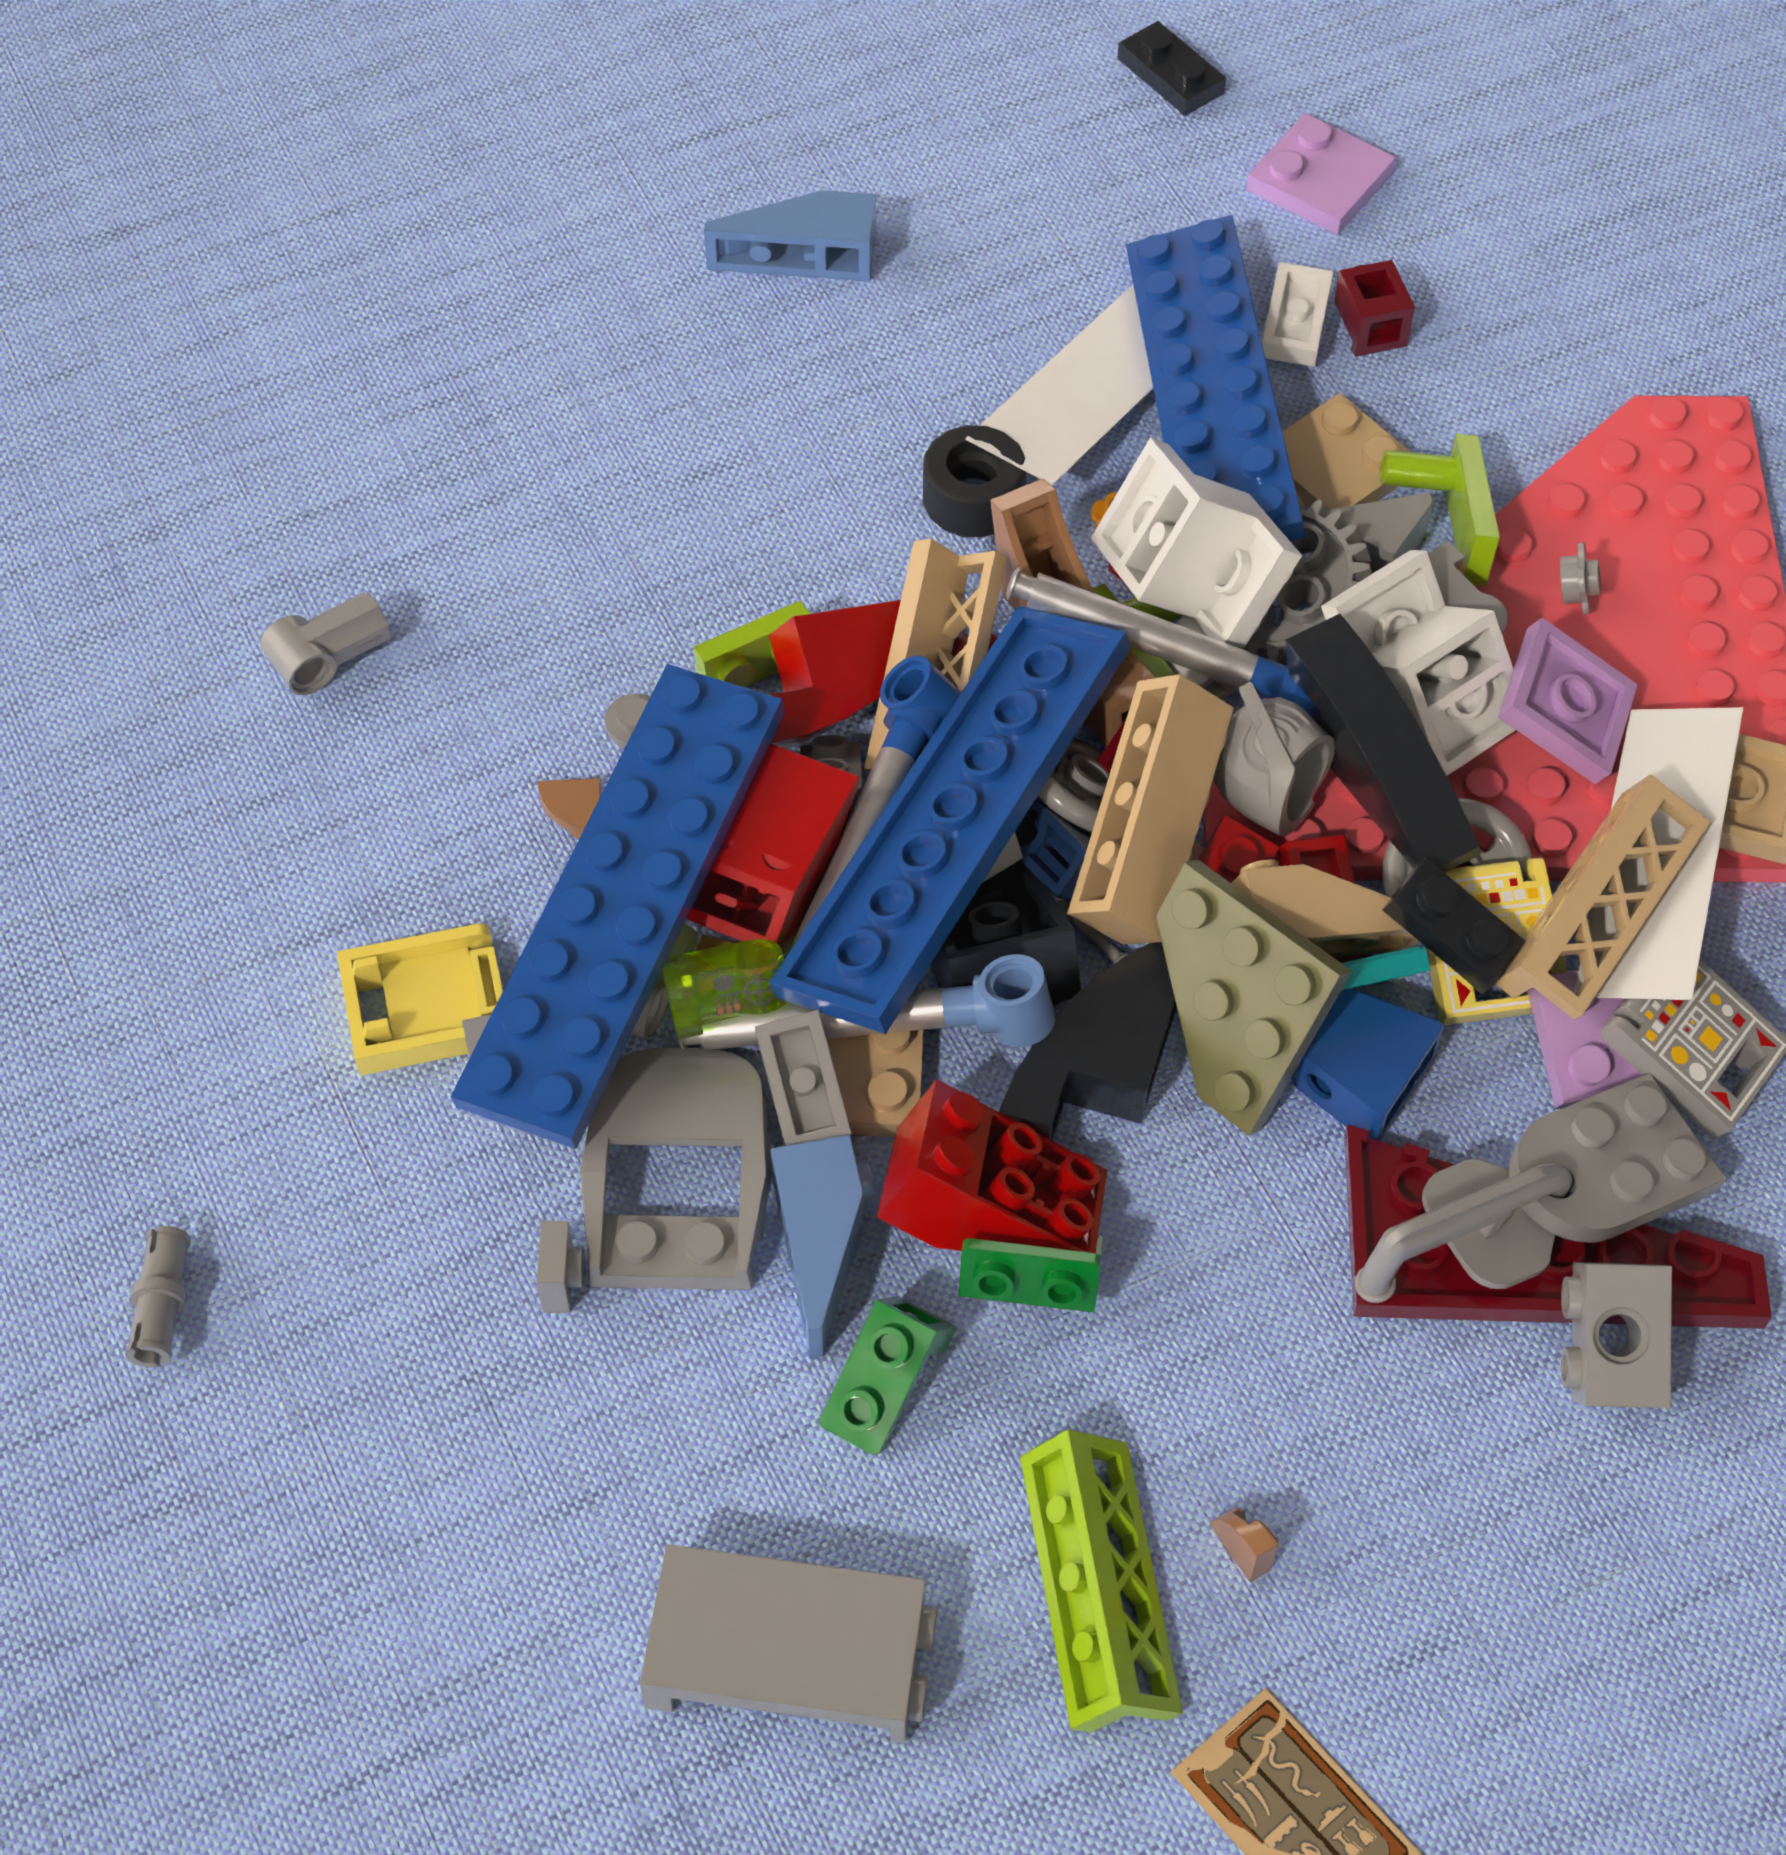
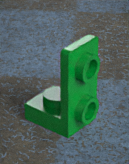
(883, 1372)

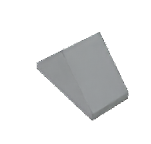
(1390, 526)

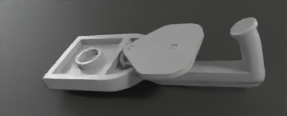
(1612, 1154)

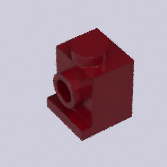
(1374, 307)

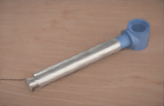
(1004, 1000)

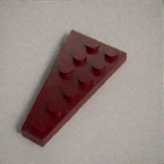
(1385, 1184)

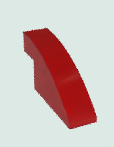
(830, 667)

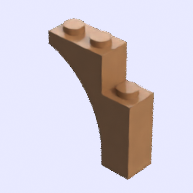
(1035, 536)

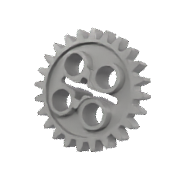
(1334, 567)

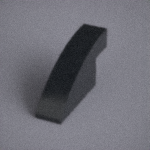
(1380, 746)
(1100, 1047)

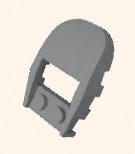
(678, 1101)

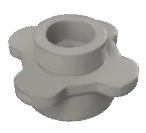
(1580, 578)

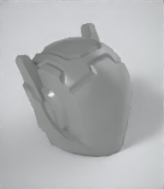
(1273, 761)

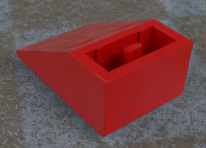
(776, 849)
(986, 1177)

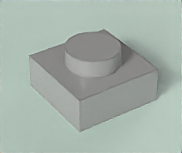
(559, 1267)

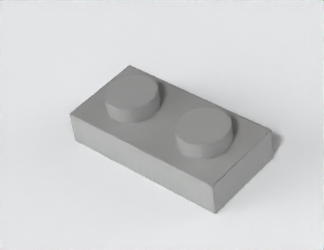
(802, 1079)

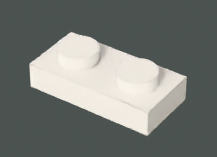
(1296, 313)

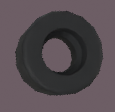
(949, 459)

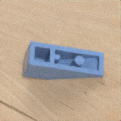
(803, 236)
(821, 1218)

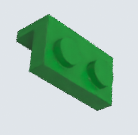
(1030, 1274)

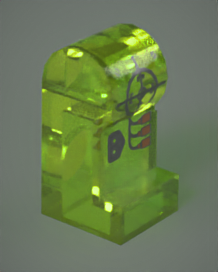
(721, 984)

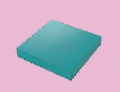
(1386, 966)

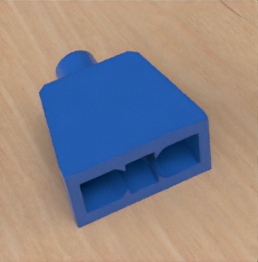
(1367, 1060)

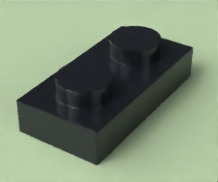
(1171, 68)
(1454, 925)

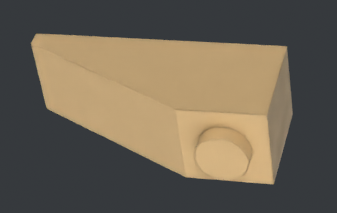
(1325, 908)

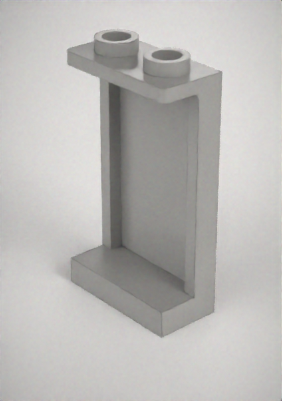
(788, 1639)

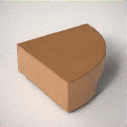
(570, 802)
(1248, 1544)

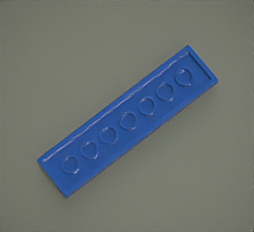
(1212, 364)
(950, 819)
(618, 907)

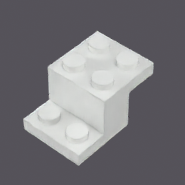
(1195, 546)
(1438, 656)

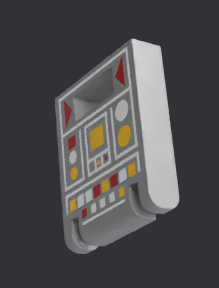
(1692, 1044)

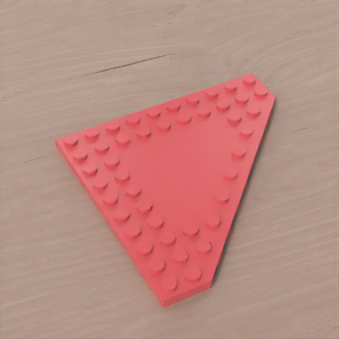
(1684, 610)

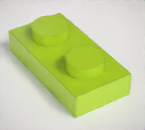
(745, 652)

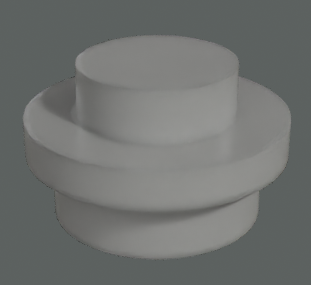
(623, 716)

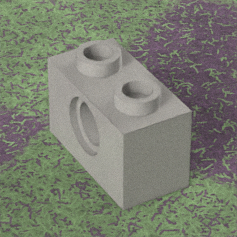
(1642, 1369)

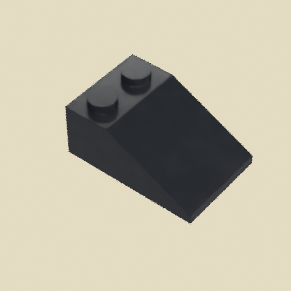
(1009, 917)

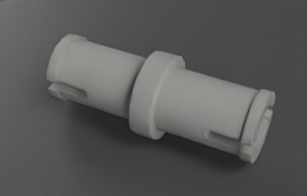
(158, 1297)

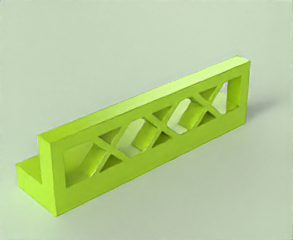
(1085, 1579)

